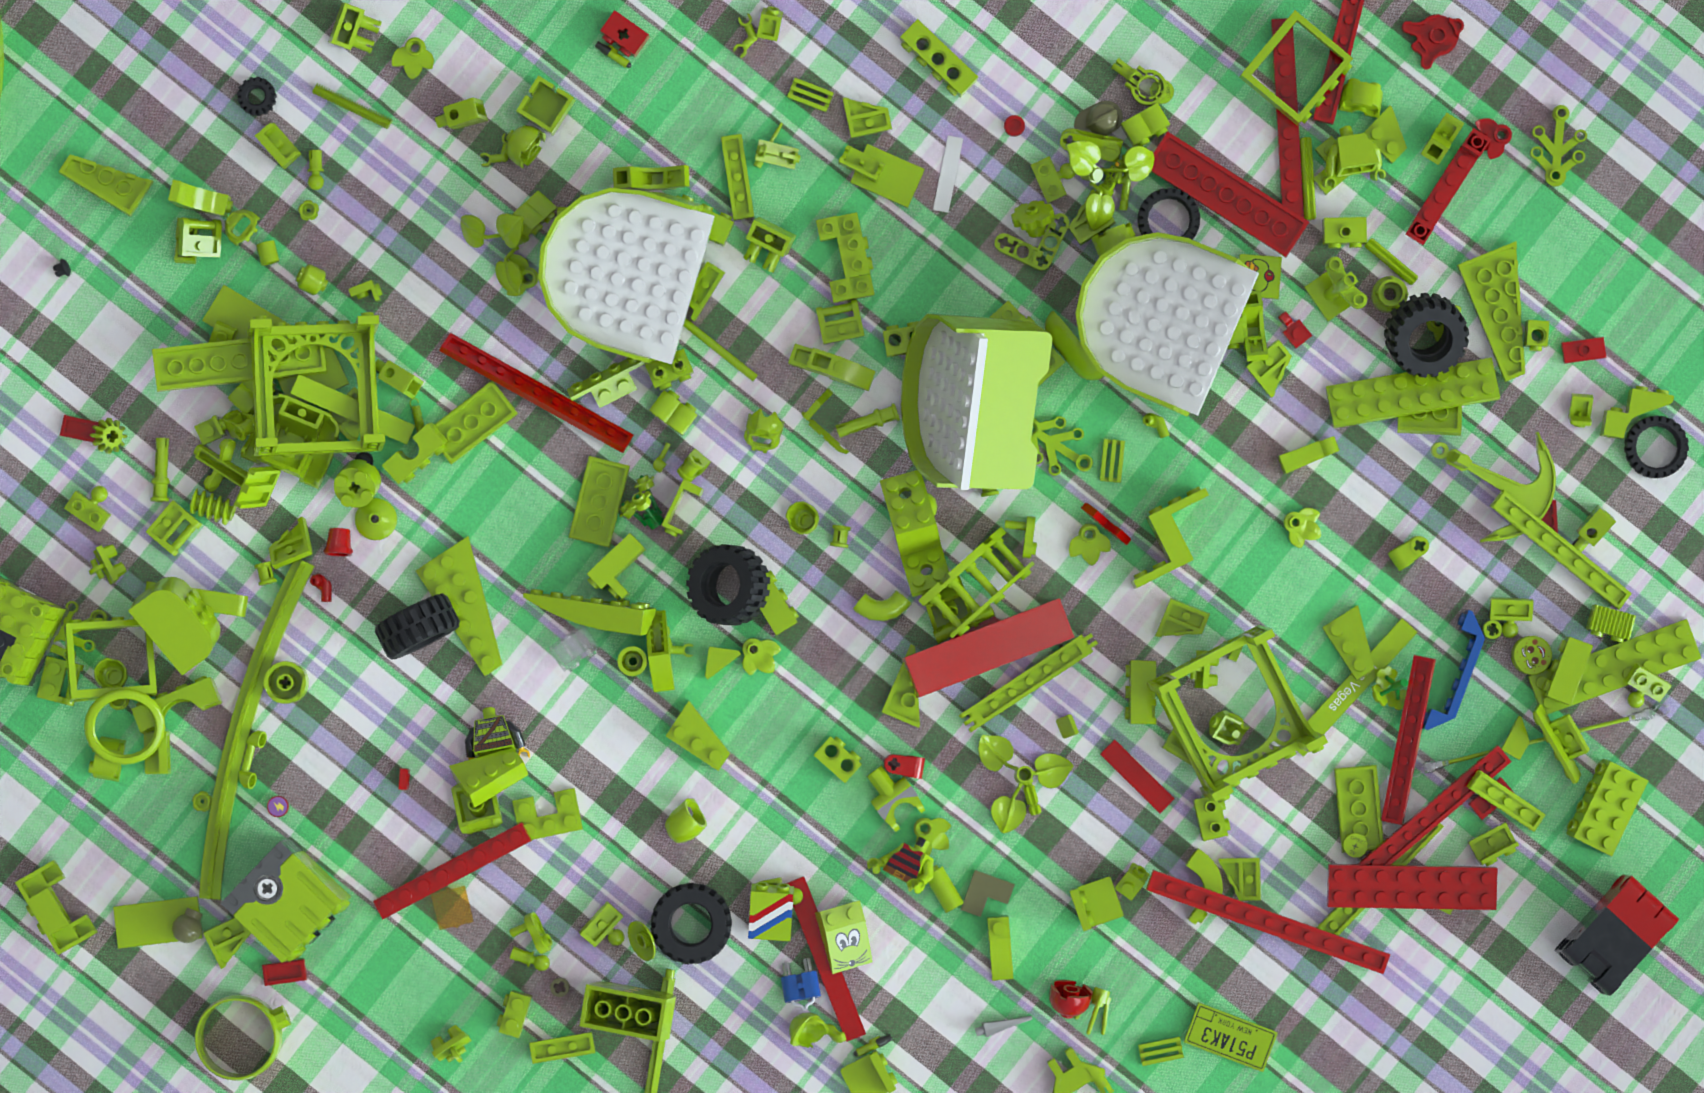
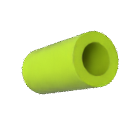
(944, 889)

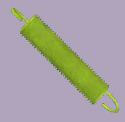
(417, 416)

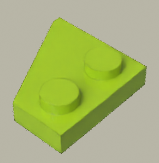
(866, 118)

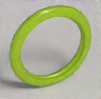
(99, 703)

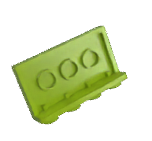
(1606, 807)

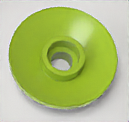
(385, 525)
(641, 940)

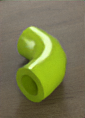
(882, 609)

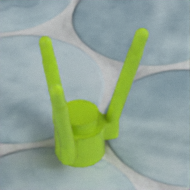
(1099, 999)

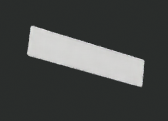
(948, 174)

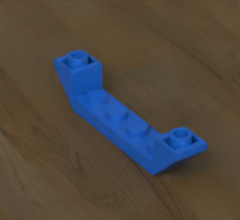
(1468, 625)

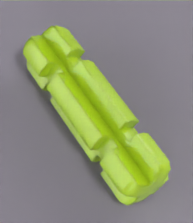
(1031, 798)

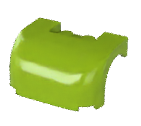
(298, 424)

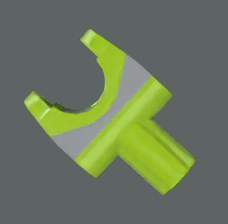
(892, 795)

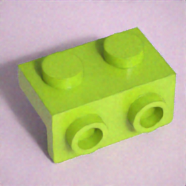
(1493, 844)

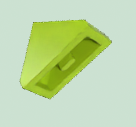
(718, 659)

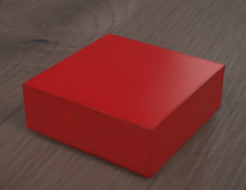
(404, 778)

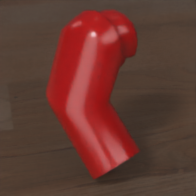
(323, 585)

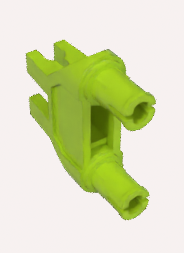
(1078, 1075)

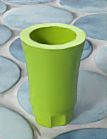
(626, 667)

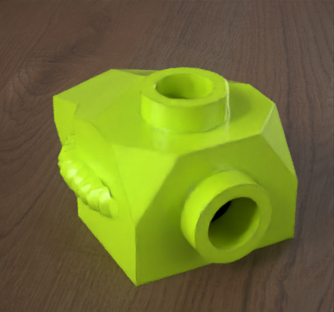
(1227, 727)

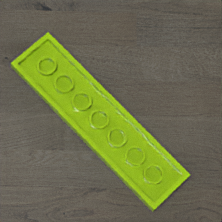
(228, 363)
(1409, 394)
(1609, 667)

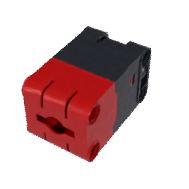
(1617, 934)

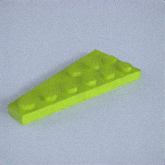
(1496, 299)

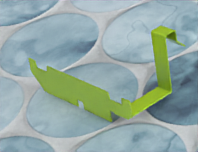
(814, 425)

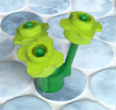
(641, 502)

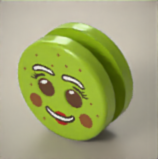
(1531, 655)

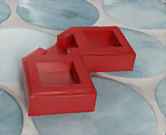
(1106, 524)

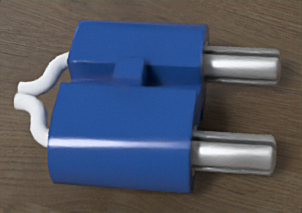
(800, 986)

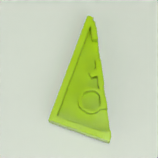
(902, 699)

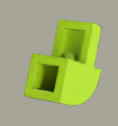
(1442, 138)

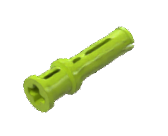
(878, 417)
(160, 480)

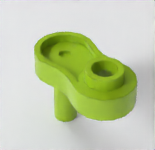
(1029, 546)
(533, 924)

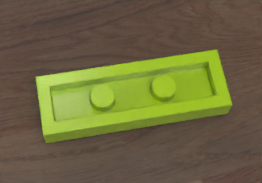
(562, 1047)

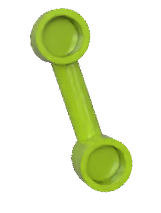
(247, 778)

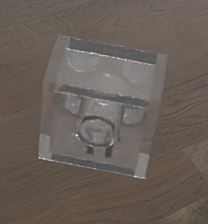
(574, 647)

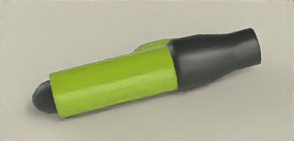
(613, 53)
(873, 1044)

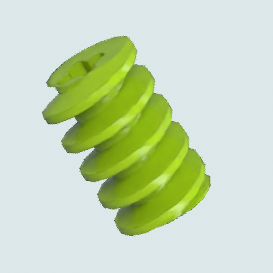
(212, 507)

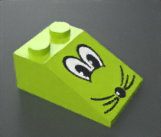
(845, 936)

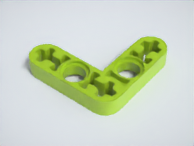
(1035, 252)

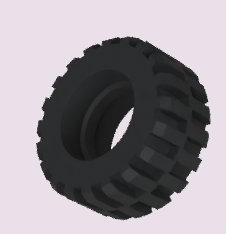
(1440, 355)
(704, 581)
(417, 626)
(691, 952)

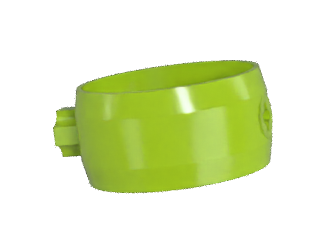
(278, 1018)

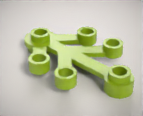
(1557, 149)
(1053, 443)
(77, 641)

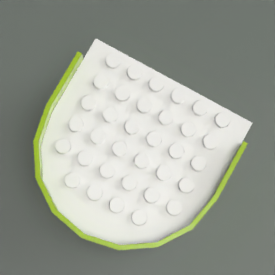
(625, 269)
(1162, 316)
(973, 400)

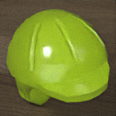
(810, 1028)

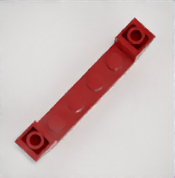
(1447, 186)

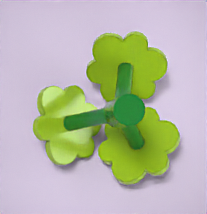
(1393, 694)

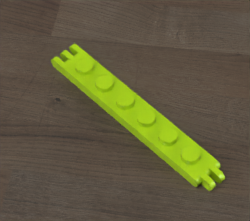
(1028, 681)

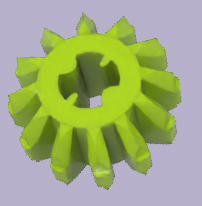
(111, 443)

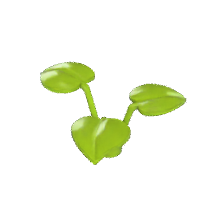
(1082, 159)
(511, 230)
(1051, 772)

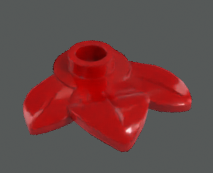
(1490, 129)

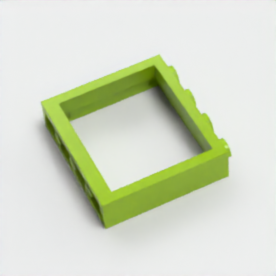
(1318, 98)
(95, 624)

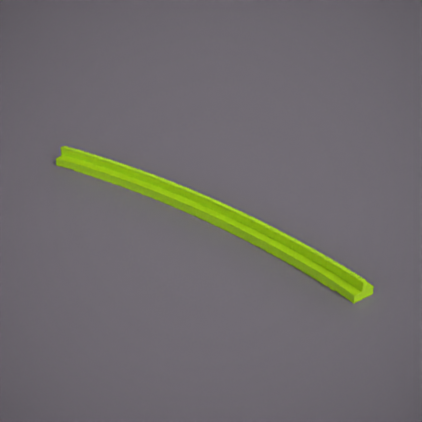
(241, 727)

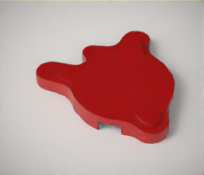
(1434, 37)

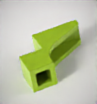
(1638, 403)

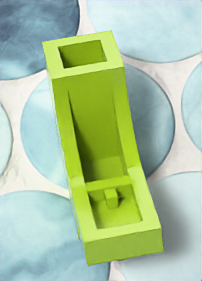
(1253, 328)

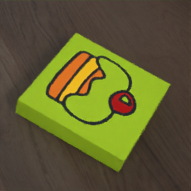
(1269, 273)

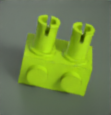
(346, 27)
(771, 237)
(663, 373)

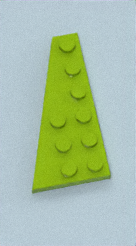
(457, 577)

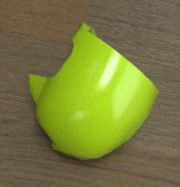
(681, 825)

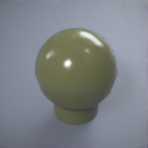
(187, 926)

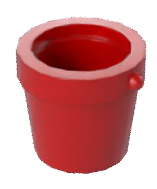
(338, 543)

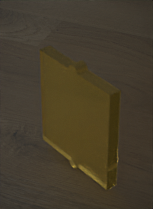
(452, 907)

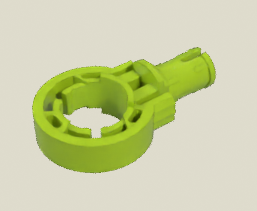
(1129, 73)

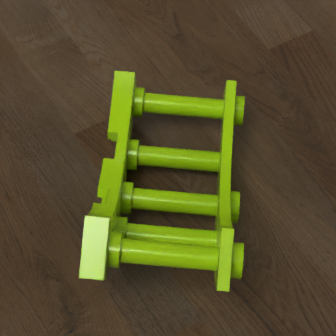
(970, 566)

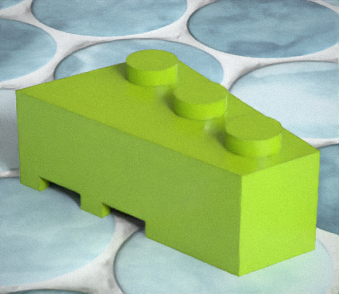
(1141, 698)

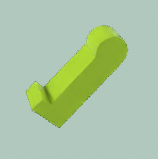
(1307, 454)

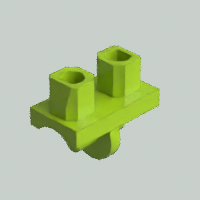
(111, 572)
(1202, 676)
(453, 1048)

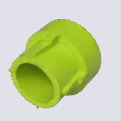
(1394, 284)

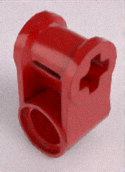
(908, 765)

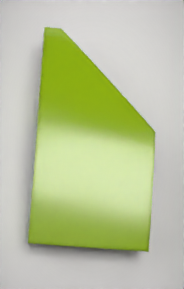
(1517, 739)

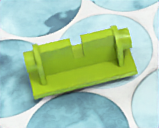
(777, 154)

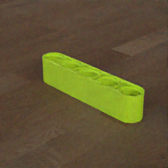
(220, 602)

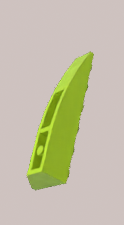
(595, 613)

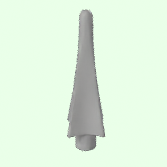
(994, 1027)

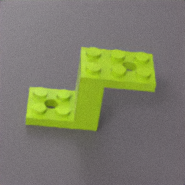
(915, 531)
(1169, 537)

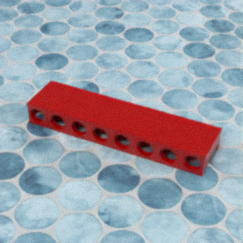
(988, 648)

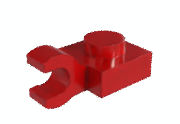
(1295, 332)

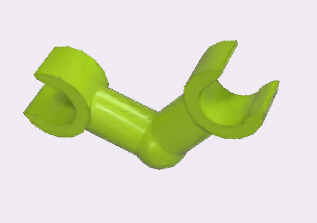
(752, 36)
(503, 157)
(678, 649)

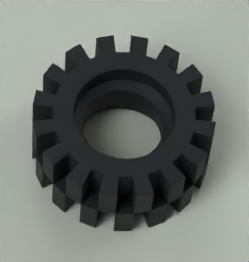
(247, 87)

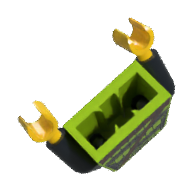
(493, 735)

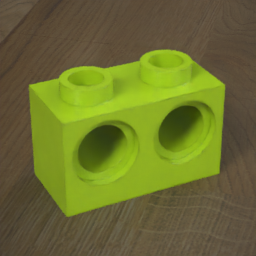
(903, 333)
(834, 763)

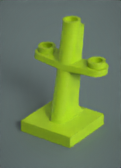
(1335, 291)
(255, 484)

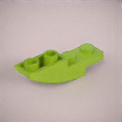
(832, 366)

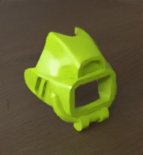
(234, 218)
(763, 427)

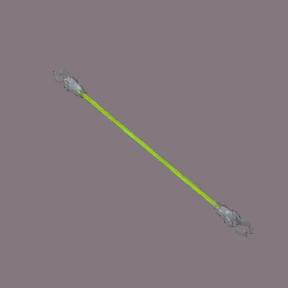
(1645, 714)

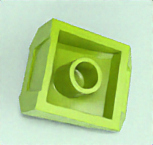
(475, 819)

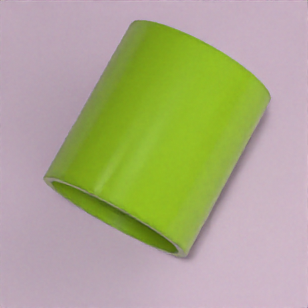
(267, 253)

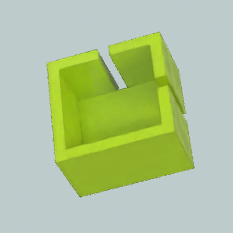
(546, 107)

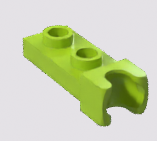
(704, 287)

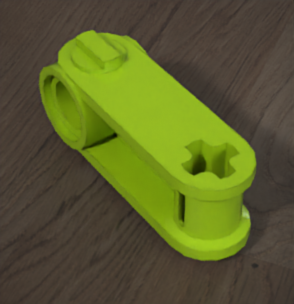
(1109, 145)

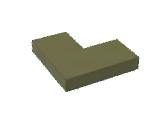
(981, 888)

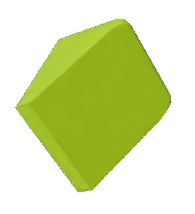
(1067, 726)

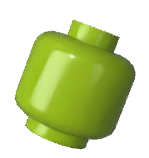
(311, 279)

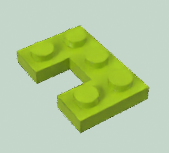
(565, 821)

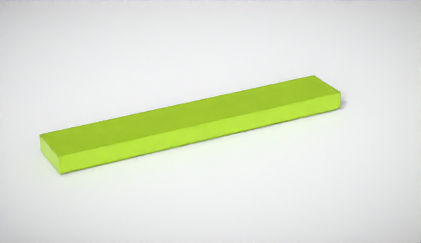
(348, 407)

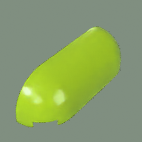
(1070, 348)

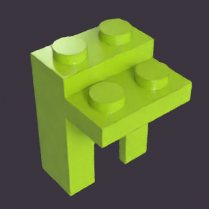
(613, 564)

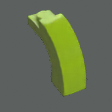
(651, 178)
(1210, 877)

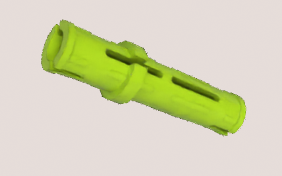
(943, 633)

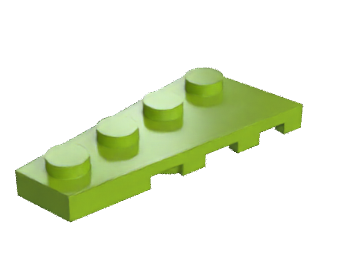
(115, 187)

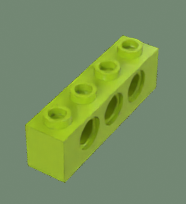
(918, 32)

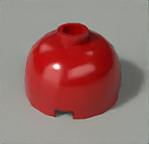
(1069, 999)

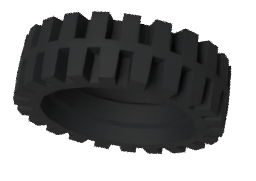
(1174, 194)
(1681, 442)

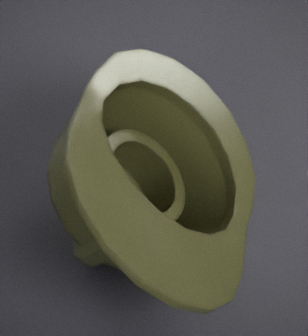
(1100, 118)

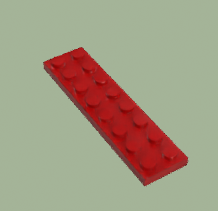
(1228, 195)
(1412, 887)

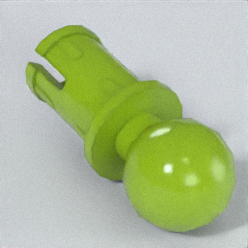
(315, 180)
(540, 962)

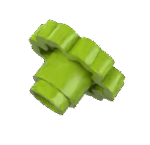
(1033, 217)

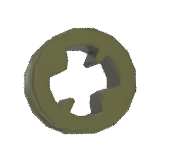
(557, 981)

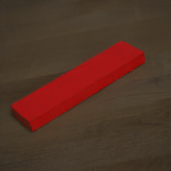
(1137, 776)

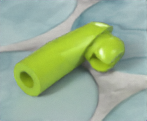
(1156, 422)

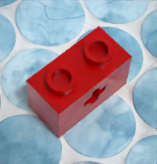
(636, 36)

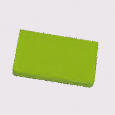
(160, 760)

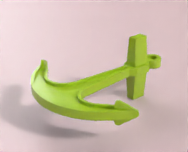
(1534, 496)

